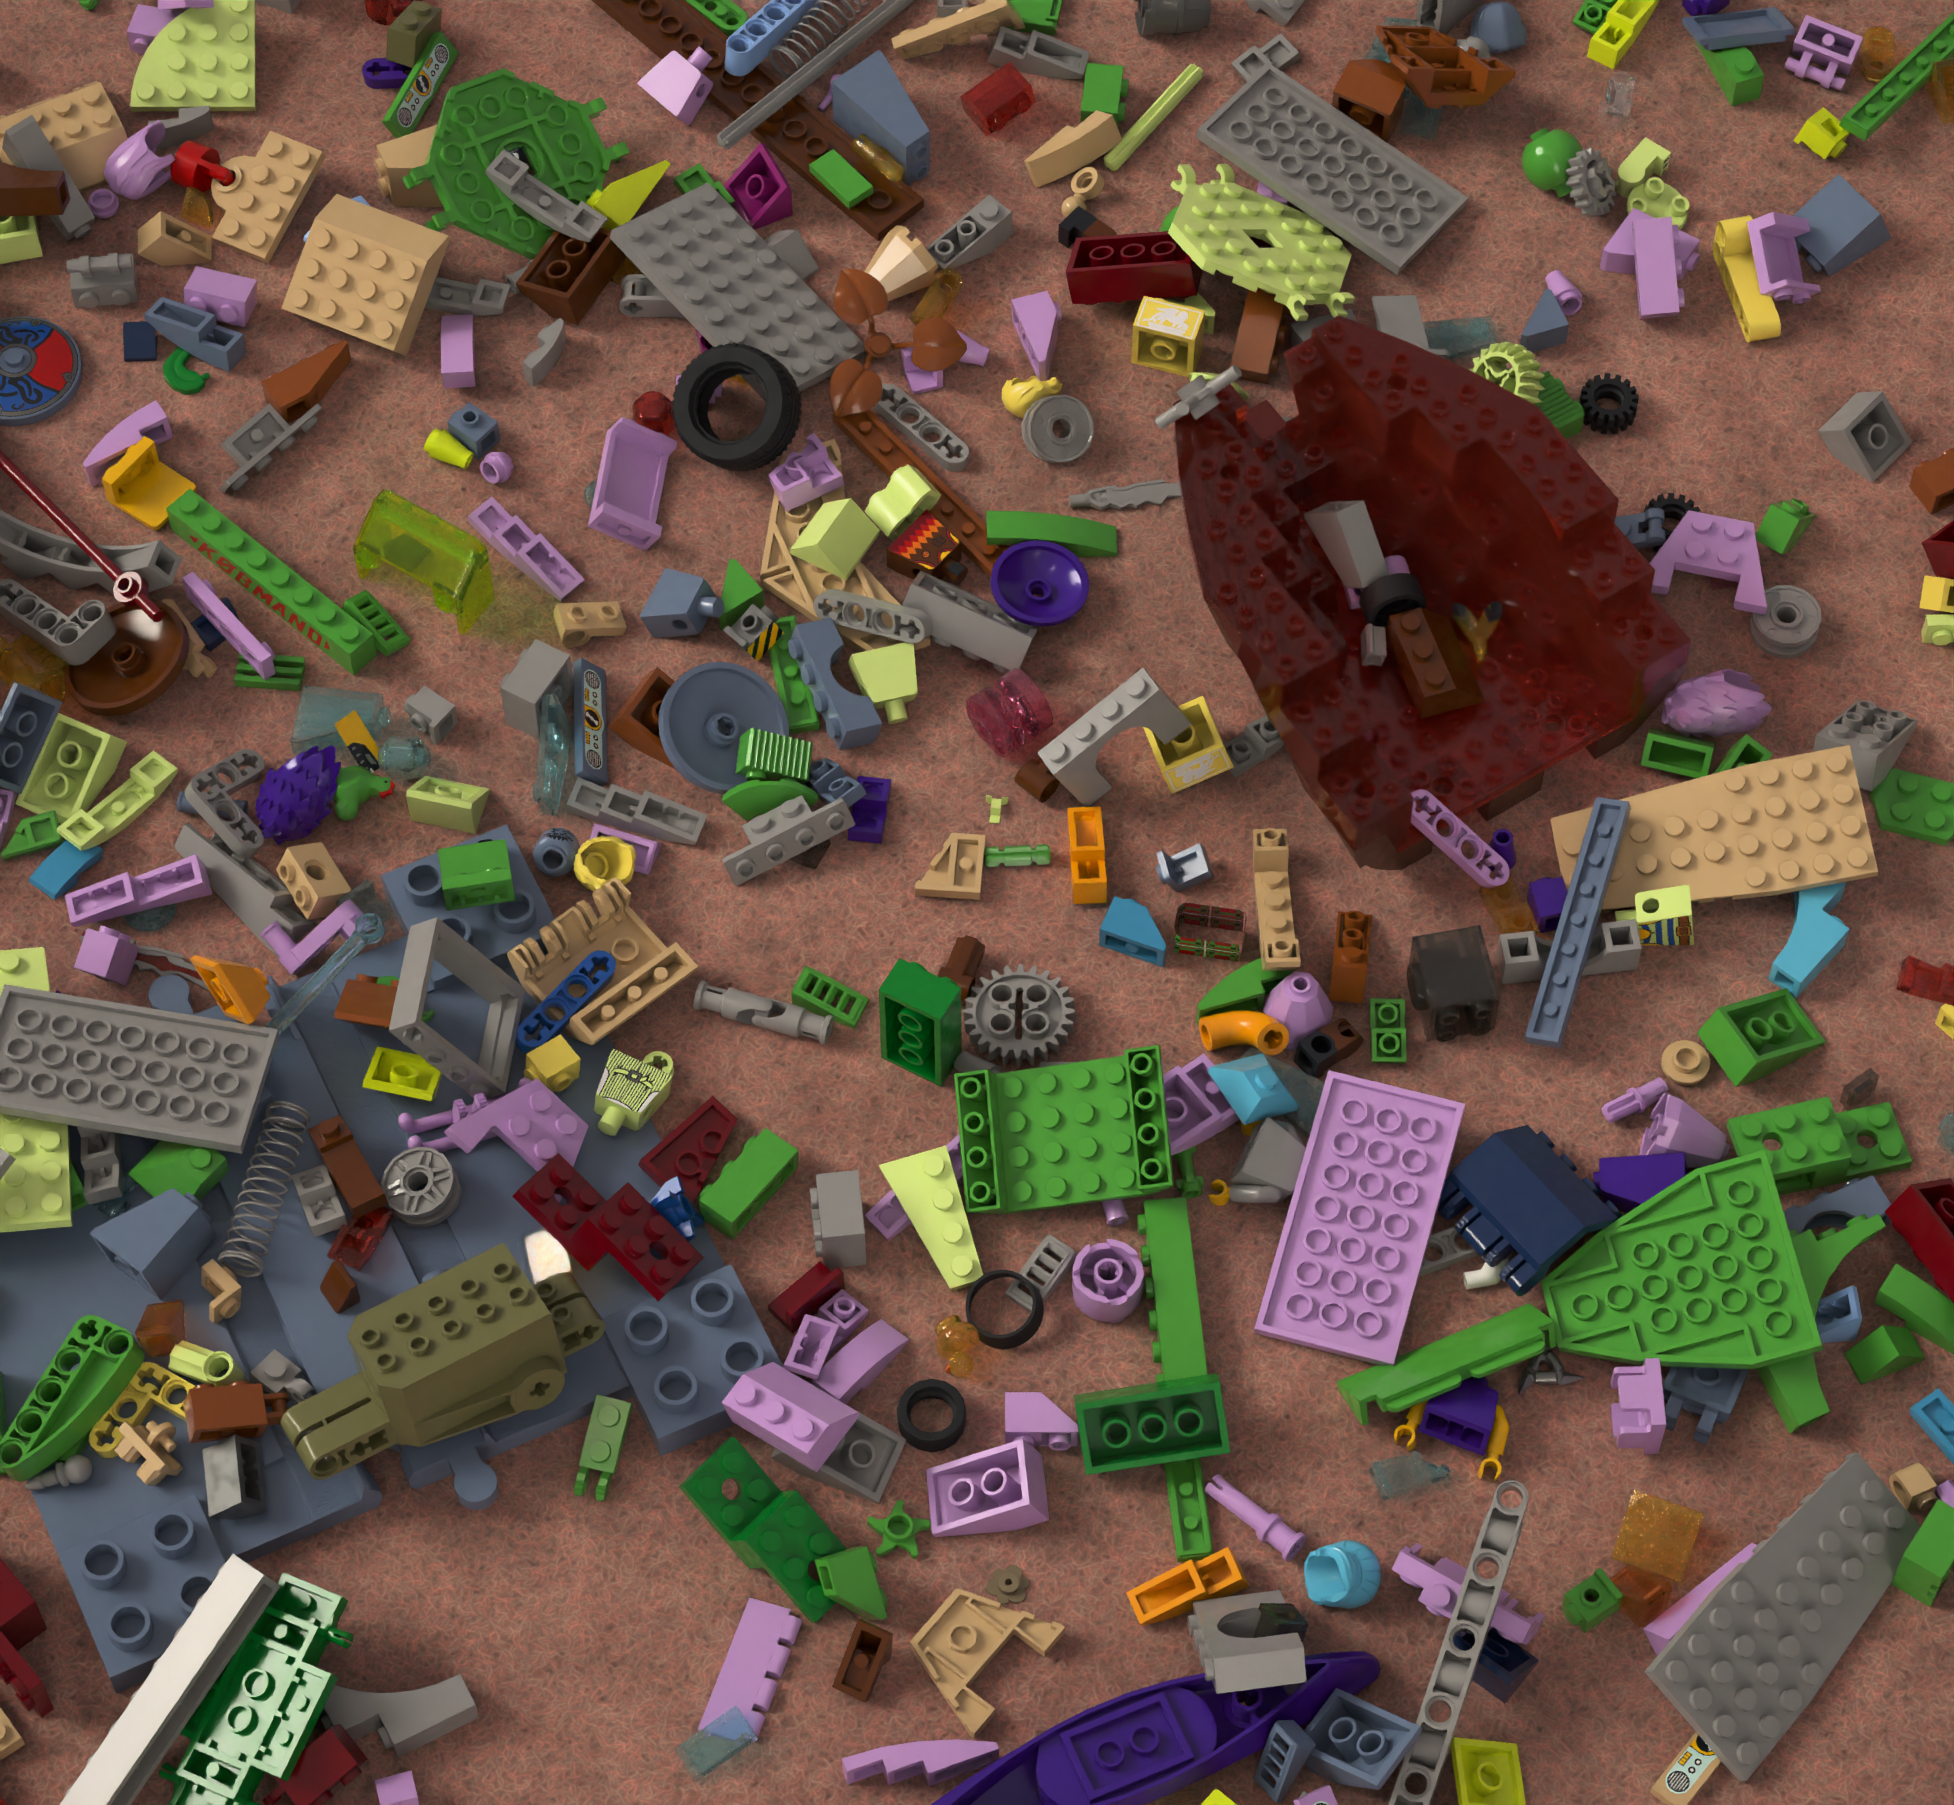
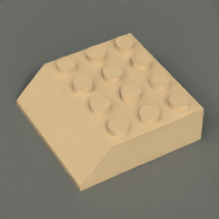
(366, 273)

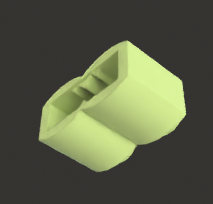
(901, 501)

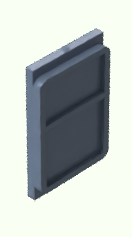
(1739, 28)

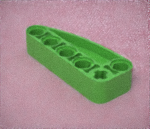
(82, 1400)

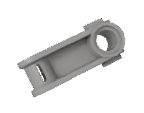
(648, 299)

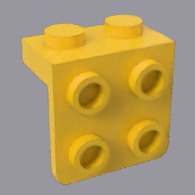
(144, 485)

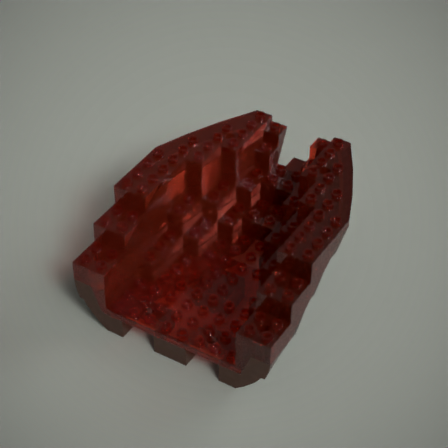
(1484, 513)

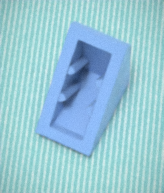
(1839, 1316)

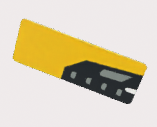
(358, 741)

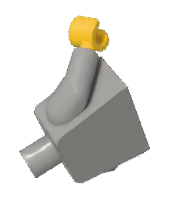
(1266, 1166)

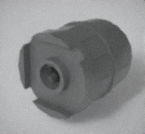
(1172, 16)

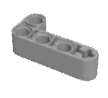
(69, 638)

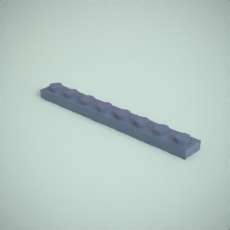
(1577, 922)

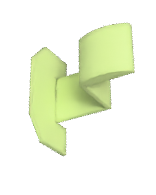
(995, 809)

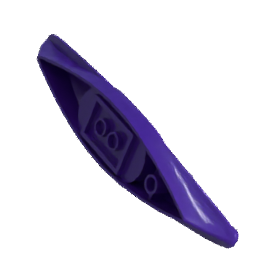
(1157, 1739)

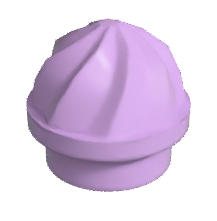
(496, 467)

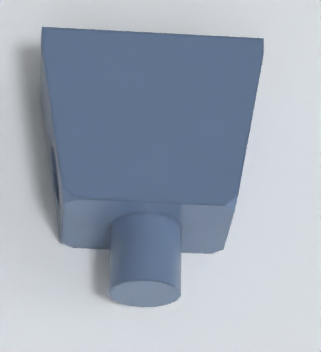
(680, 605)

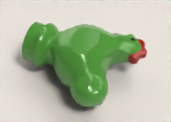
(355, 787)

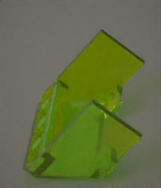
(428, 551)

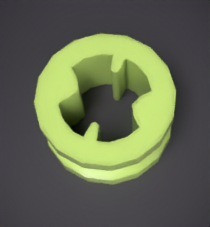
(660, 1057)

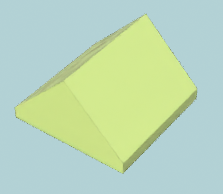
(836, 538)
(446, 803)

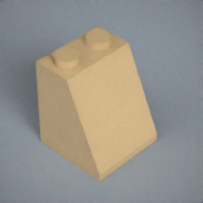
(395, 162)

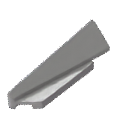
(244, 886)

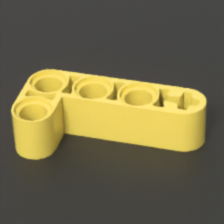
(1737, 269)

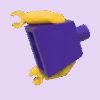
(1462, 1418)

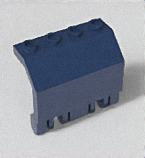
(1523, 1204)

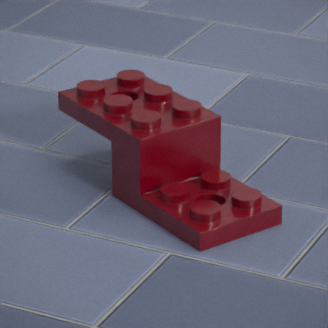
(619, 1226)
(18, 1626)

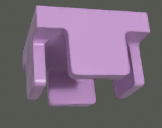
(1640, 1414)

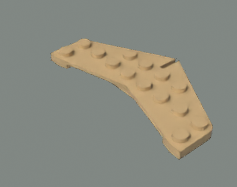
(801, 582)

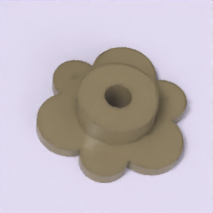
(1005, 1593)

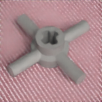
(1198, 397)

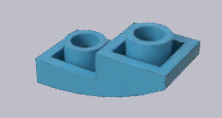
(62, 868)

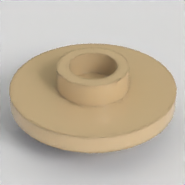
(1685, 1062)

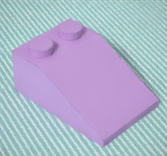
(988, 1491)

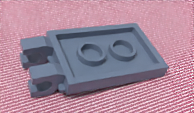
(1703, 1392)

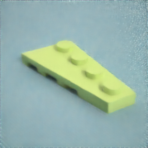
(935, 1207)

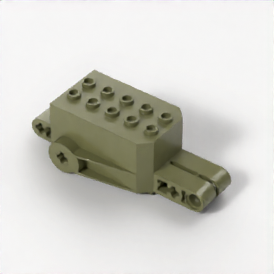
(446, 1362)

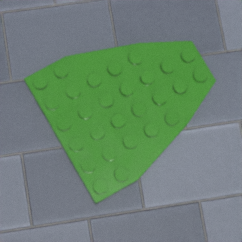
(1690, 1278)

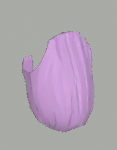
(134, 167)

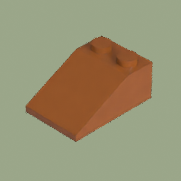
(639, 716)
(367, 1002)

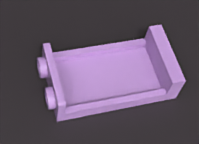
(631, 483)

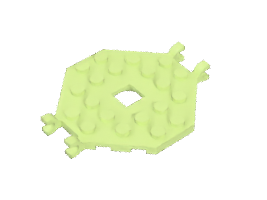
(1215, 232)

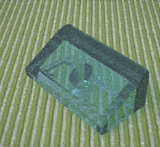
(1421, 120)

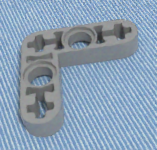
(219, 800)

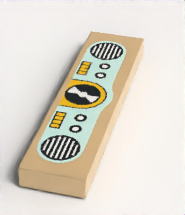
(1686, 1773)

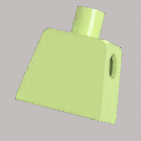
(887, 678)

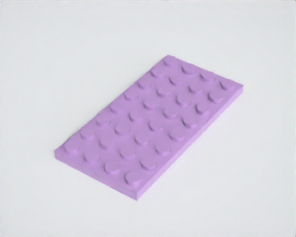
(1360, 1219)

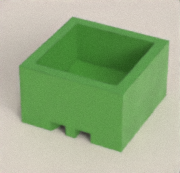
(1929, 1556)

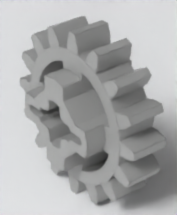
(1591, 182)

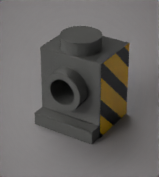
(755, 631)

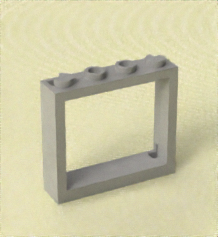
(439, 942)

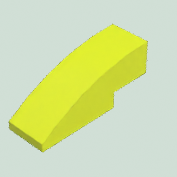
(1620, 30)

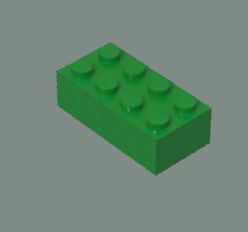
(920, 1021)
(1152, 1423)

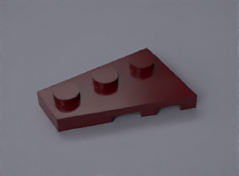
(691, 1148)

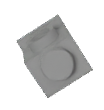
(431, 713)

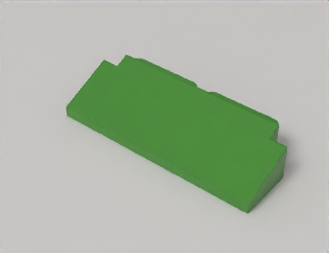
(1450, 1360)

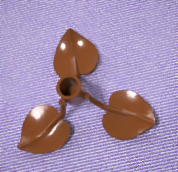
(860, 298)

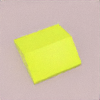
(402, 1074)
(1487, 1772)

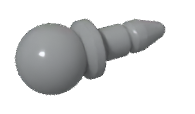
(74, 1470)

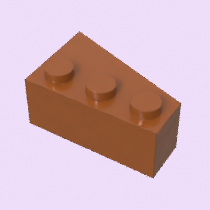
(1260, 336)

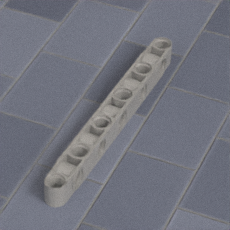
(1454, 1666)

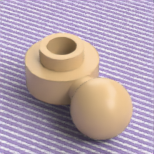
(1086, 185)

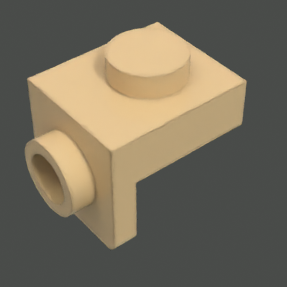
(224, 1287)

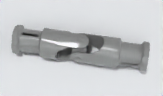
(758, 1011)

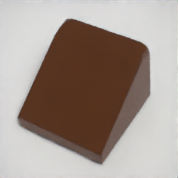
(339, 1288)

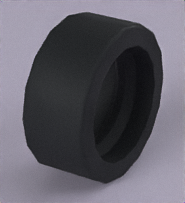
(1391, 596)
(936, 1440)

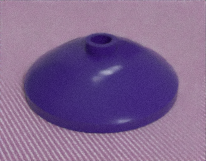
(1041, 570)

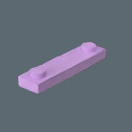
(204, 598)

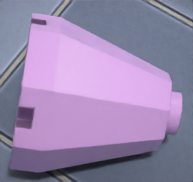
(1299, 1006)
(1682, 1129)

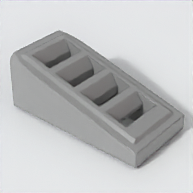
(1058, 1250)

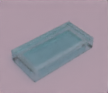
(716, 1743)

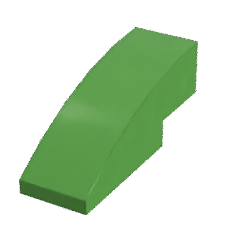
(1241, 990)
(1920, 1305)

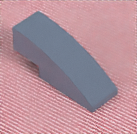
(197, 333)

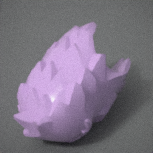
(1715, 705)

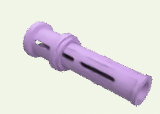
(1268, 1526)

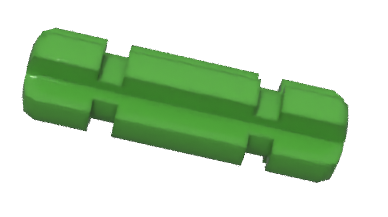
(1017, 855)

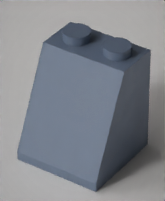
(1840, 227)
(157, 1239)

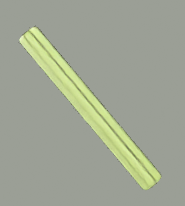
(1153, 117)

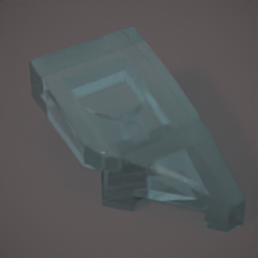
(1405, 1474)

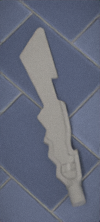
(1134, 495)

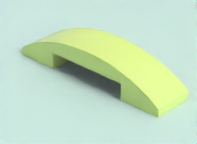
(122, 806)

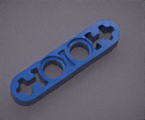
(568, 1004)

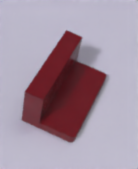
(806, 1295)

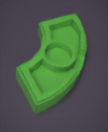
(760, 797)

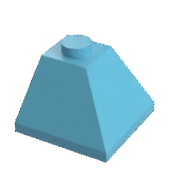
(1253, 1088)

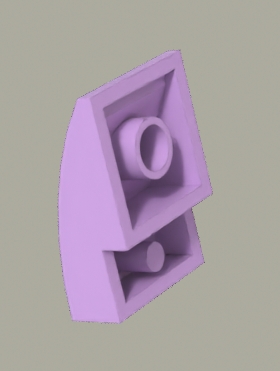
(1195, 1105)

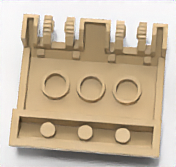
(80, 130)
(642, 969)

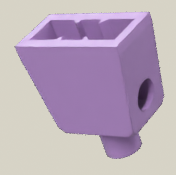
(680, 83)

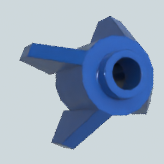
(677, 1208)

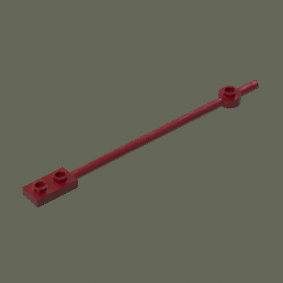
(129, 586)

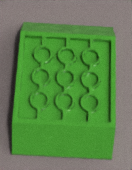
(1064, 1133)

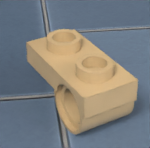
(583, 620)

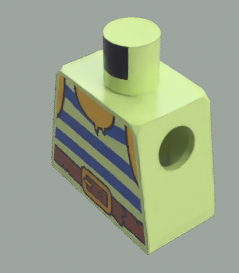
(1662, 916)

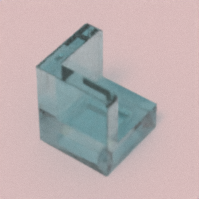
(366, 901)

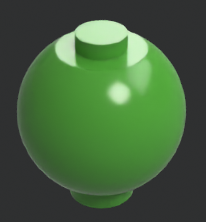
(1547, 159)

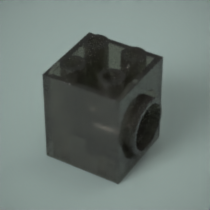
(1453, 983)

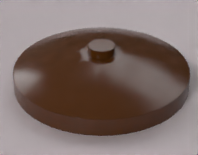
(133, 664)

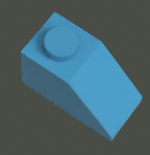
(1132, 932)

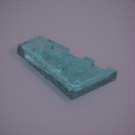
(553, 754)

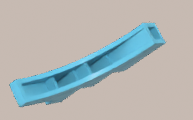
(1813, 940)

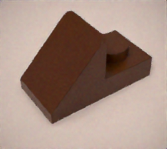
(862, 1662)

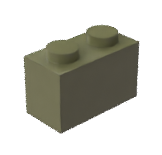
(411, 32)

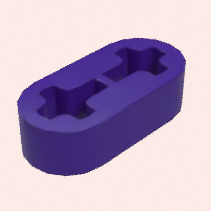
(390, 74)

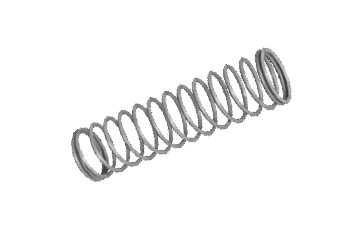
(791, 54)
(251, 1256)

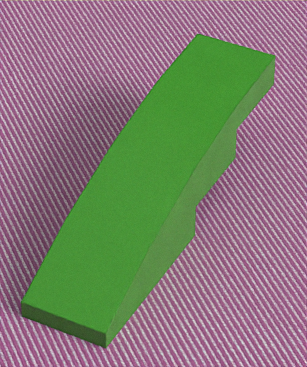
(1077, 535)

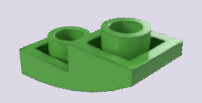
(1593, 14)
(1387, 1030)

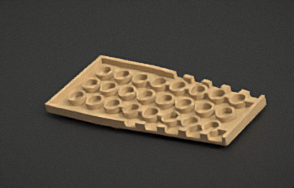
(1737, 832)

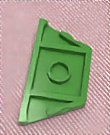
(1915, 806)

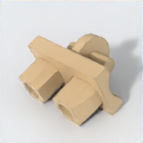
(154, 1445)

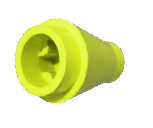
(446, 448)

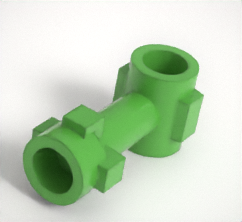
(1190, 1184)

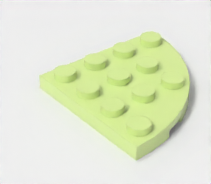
(201, 61)

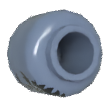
(556, 852)

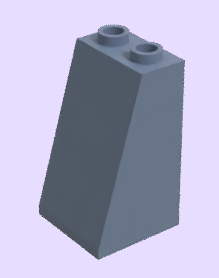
(876, 104)

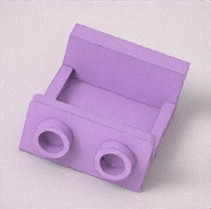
(1777, 257)

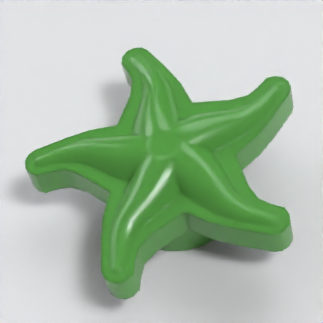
(898, 1531)

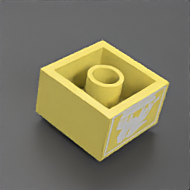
(1168, 336)
(1195, 752)

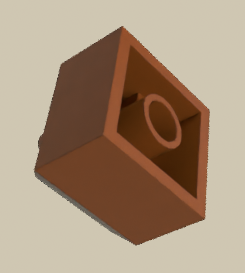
(1371, 95)

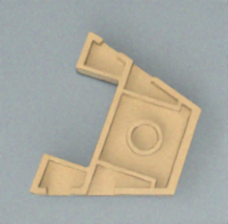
(964, 1640)

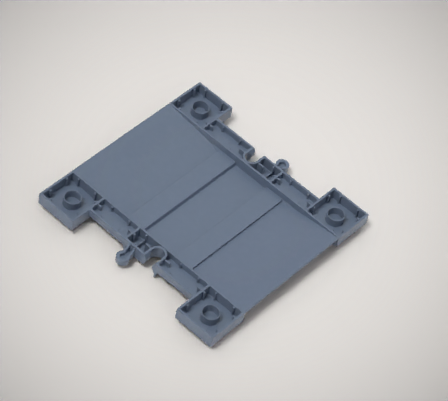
(152, 1551)

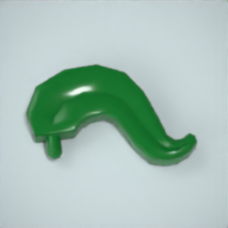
(179, 377)

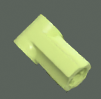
(204, 1364)

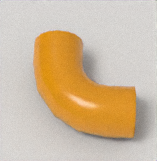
(1243, 1028)

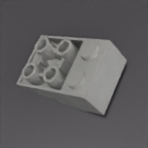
(1873, 736)

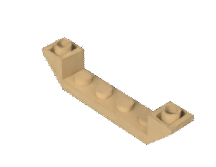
(1273, 901)

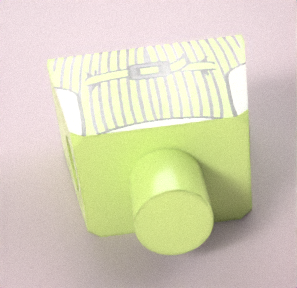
(629, 1093)

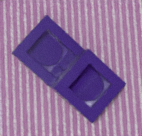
(870, 811)

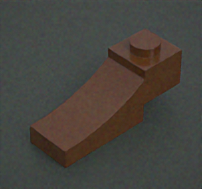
(347, 1166)

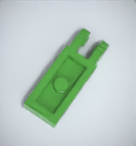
(603, 1444)

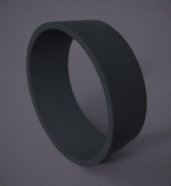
(1022, 1334)

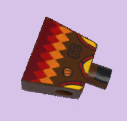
(927, 548)

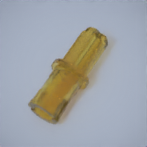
(878, 158)

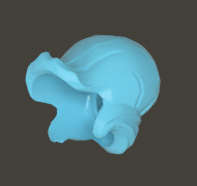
(1342, 1575)

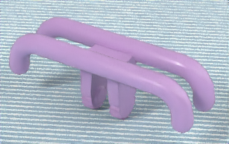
(445, 1118)

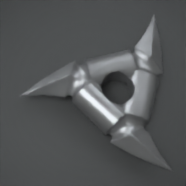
(1539, 1377)

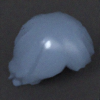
(1499, 26)

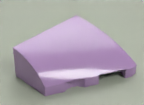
(805, 475)

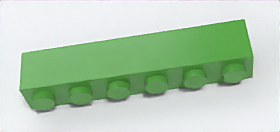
(1172, 1288)

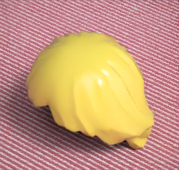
(1020, 394)
(602, 860)

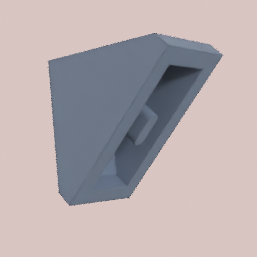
(1546, 325)

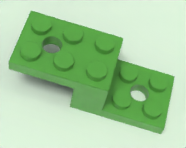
(1823, 1141)

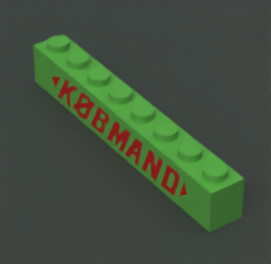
(272, 582)

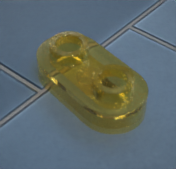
(1877, 56)

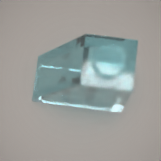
(324, 707)

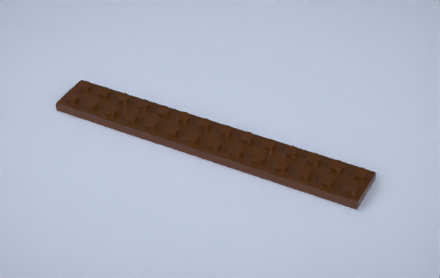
(792, 133)

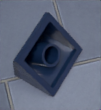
(1501, 1663)

